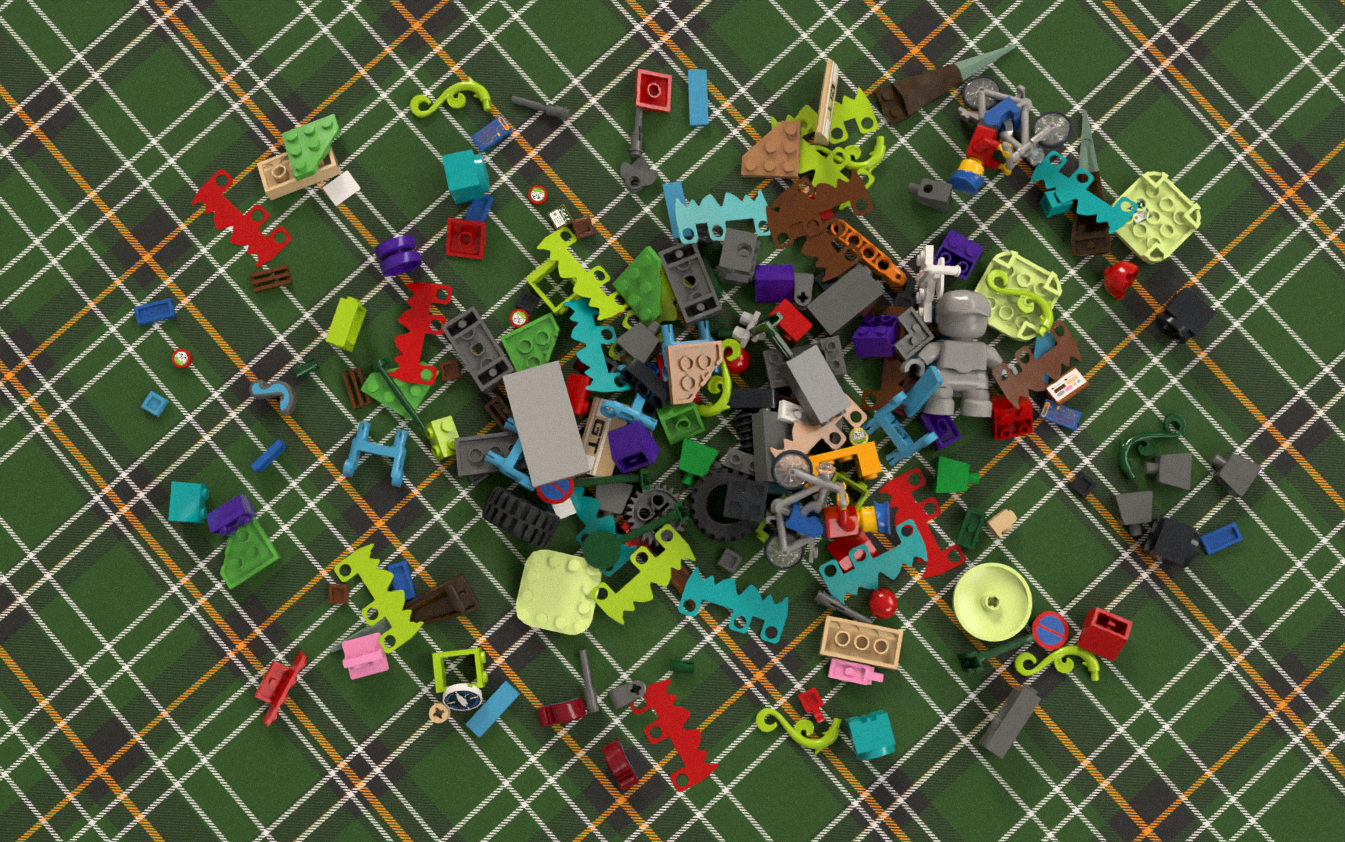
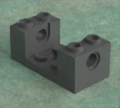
(738, 257)
(696, 301)
(829, 347)
(489, 365)

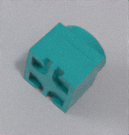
(466, 176)
(871, 735)

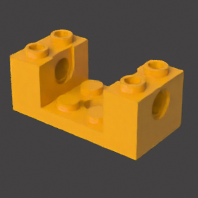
(864, 457)

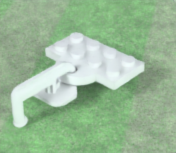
(931, 278)

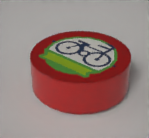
(538, 195)
(519, 318)
(182, 358)

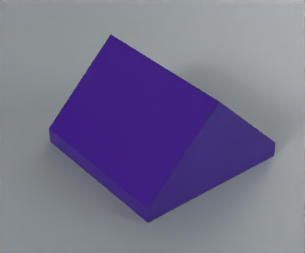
(774, 283)
(943, 428)

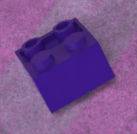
(958, 251)
(876, 336)
(632, 447)
(231, 516)

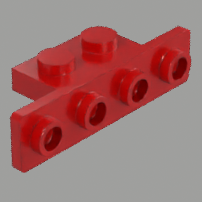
(277, 684)

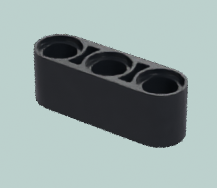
(646, 383)
(753, 399)

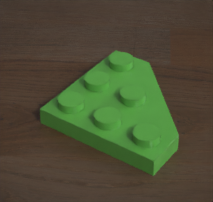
(310, 145)
(642, 285)
(532, 343)
(379, 389)
(247, 554)

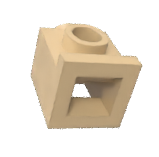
(1001, 523)

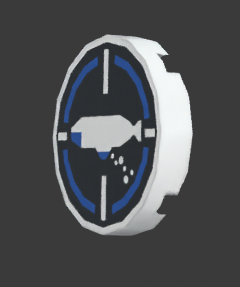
(462, 697)

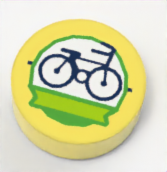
(858, 436)

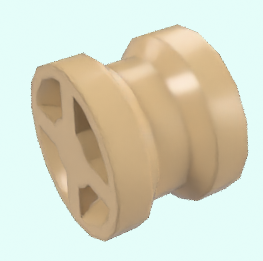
(442, 711)

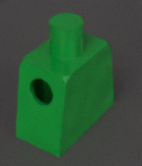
(695, 460)
(952, 476)

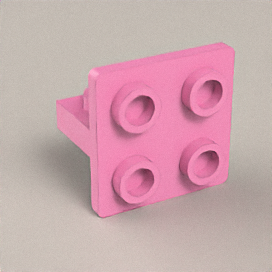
(364, 656)

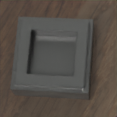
(729, 560)

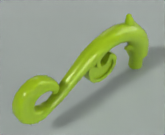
(456, 103)
(852, 150)
(1021, 305)
(725, 380)
(1055, 657)
(795, 733)

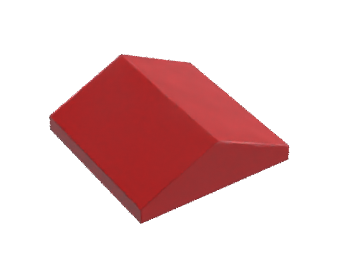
(653, 91)
(466, 238)
(842, 545)

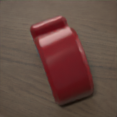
(561, 712)
(619, 765)

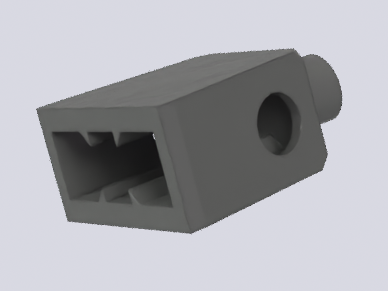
(932, 194)
(640, 341)
(1171, 470)
(1234, 473)
(613, 497)
(1133, 510)

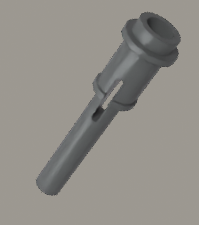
(550, 109)
(636, 137)
(833, 603)
(590, 693)

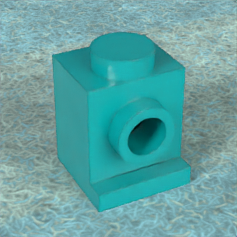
(1052, 205)

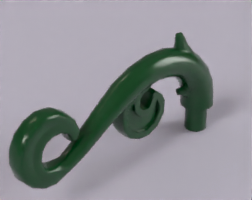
(1150, 446)

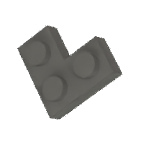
(916, 334)

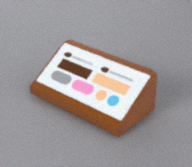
(1066, 386)

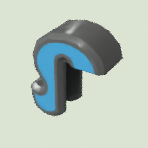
(276, 389)

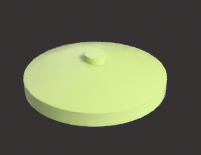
(992, 602)

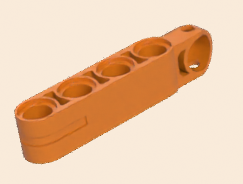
(892, 271)

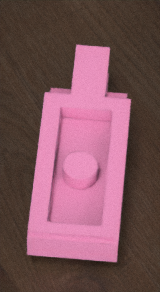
(853, 672)

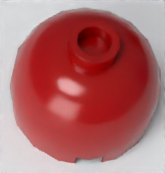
(1119, 278)

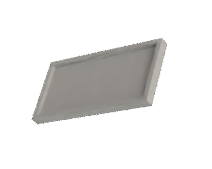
(546, 424)

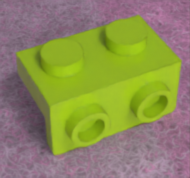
(441, 436)

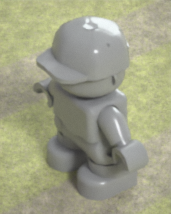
(960, 359)

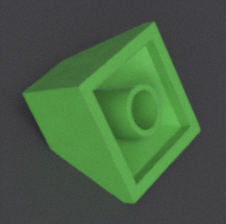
(680, 421)

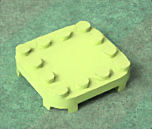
(1171, 221)
(1023, 276)
(557, 592)

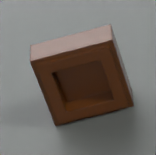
(583, 227)
(450, 370)
(338, 594)

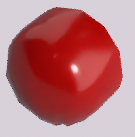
(738, 365)
(882, 603)

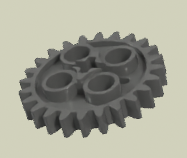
(644, 501)

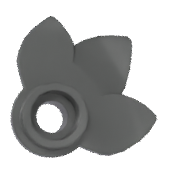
(637, 172)

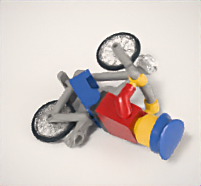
(985, 94)
(793, 471)

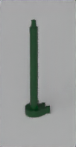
(379, 367)

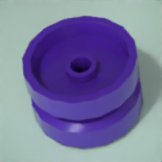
(398, 255)

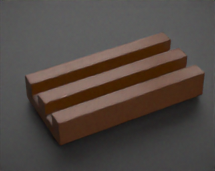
(255, 282)
(352, 373)
(492, 402)

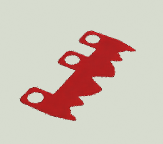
(245, 228)
(418, 322)
(908, 509)
(671, 723)

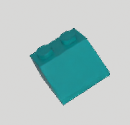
(188, 502)

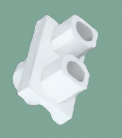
(743, 335)

